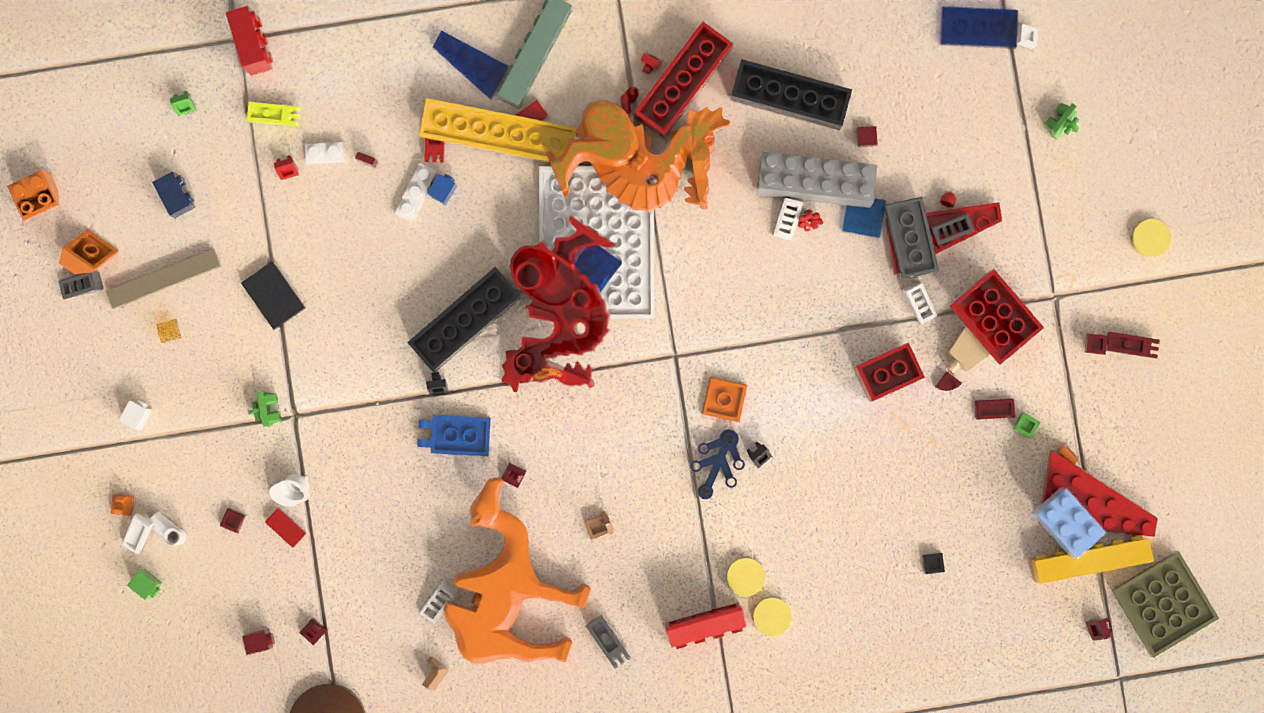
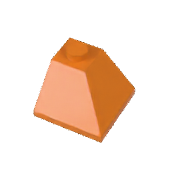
(86, 253)

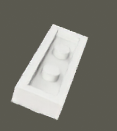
(415, 192)

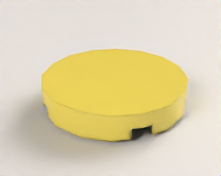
(1151, 238)
(745, 577)
(772, 616)

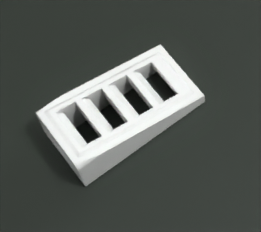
(792, 203)
(925, 299)
(448, 589)

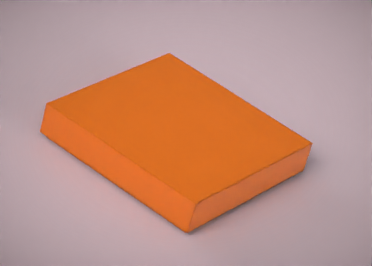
(724, 399)

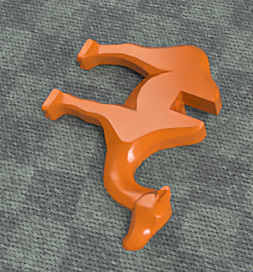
(501, 588)

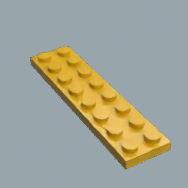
(493, 130)

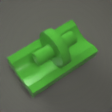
(1067, 114)
(264, 400)

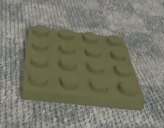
(1165, 604)

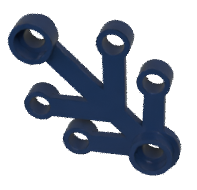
(719, 461)

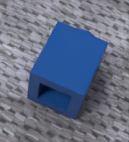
(442, 188)

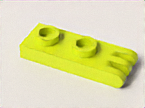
(272, 114)

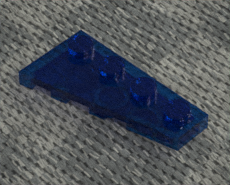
(473, 64)

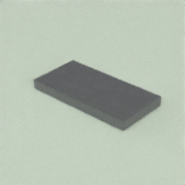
(911, 238)

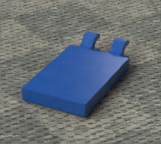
(457, 435)

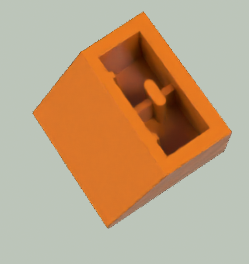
(34, 194)

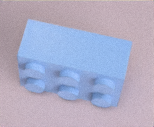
(1068, 523)

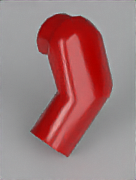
(628, 97)

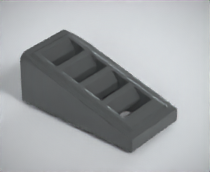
(967, 221)
(92, 280)

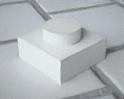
(1027, 36)

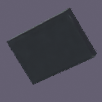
(273, 295)

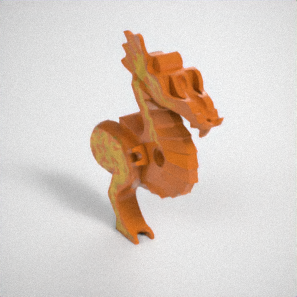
(626, 161)

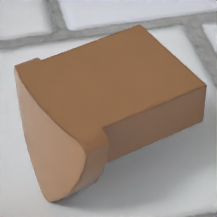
(599, 526)
(436, 675)

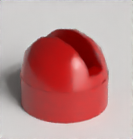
(948, 199)

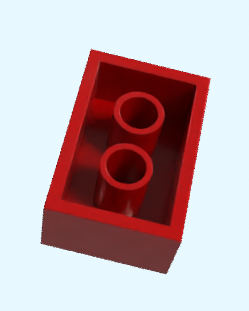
(249, 40)
(889, 372)

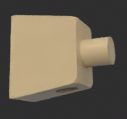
(965, 352)

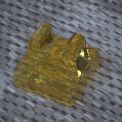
(168, 331)

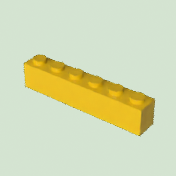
(1094, 560)

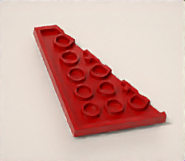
(1103, 503)

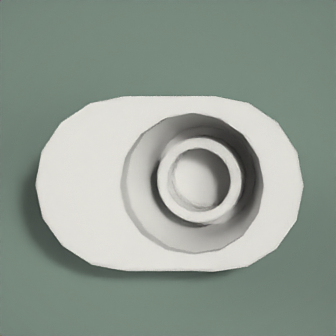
(290, 490)

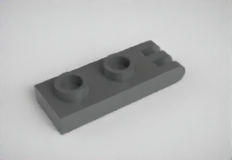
(607, 640)

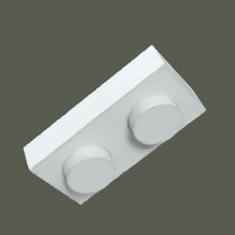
(325, 153)

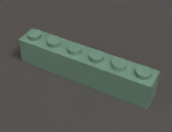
(535, 52)

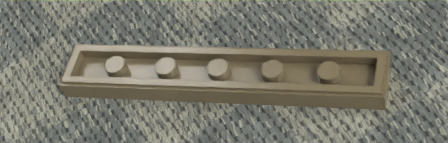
(163, 278)

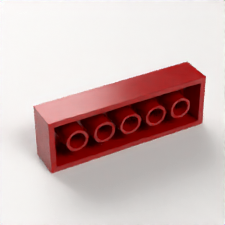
(683, 80)

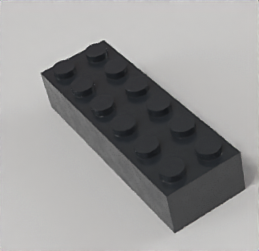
(791, 94)
(464, 320)

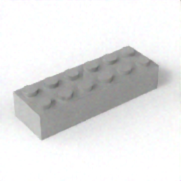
(817, 179)

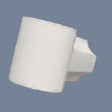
(166, 528)

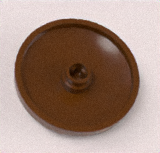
(328, 699)

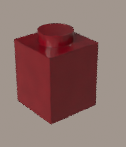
(258, 641)

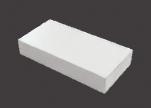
(137, 533)

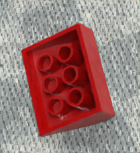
(996, 316)

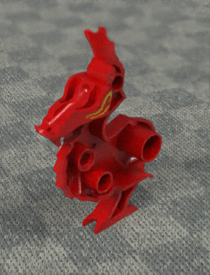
(561, 297)

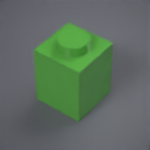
(145, 584)

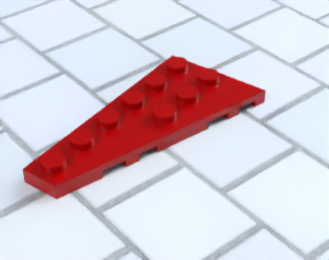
(981, 217)

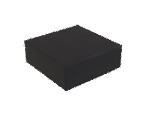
(933, 563)

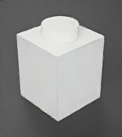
(135, 414)

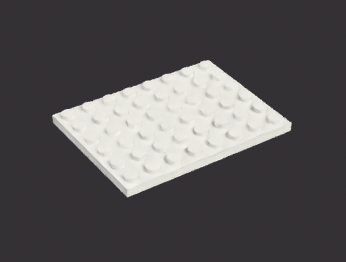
(632, 286)

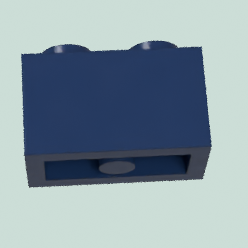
(174, 195)

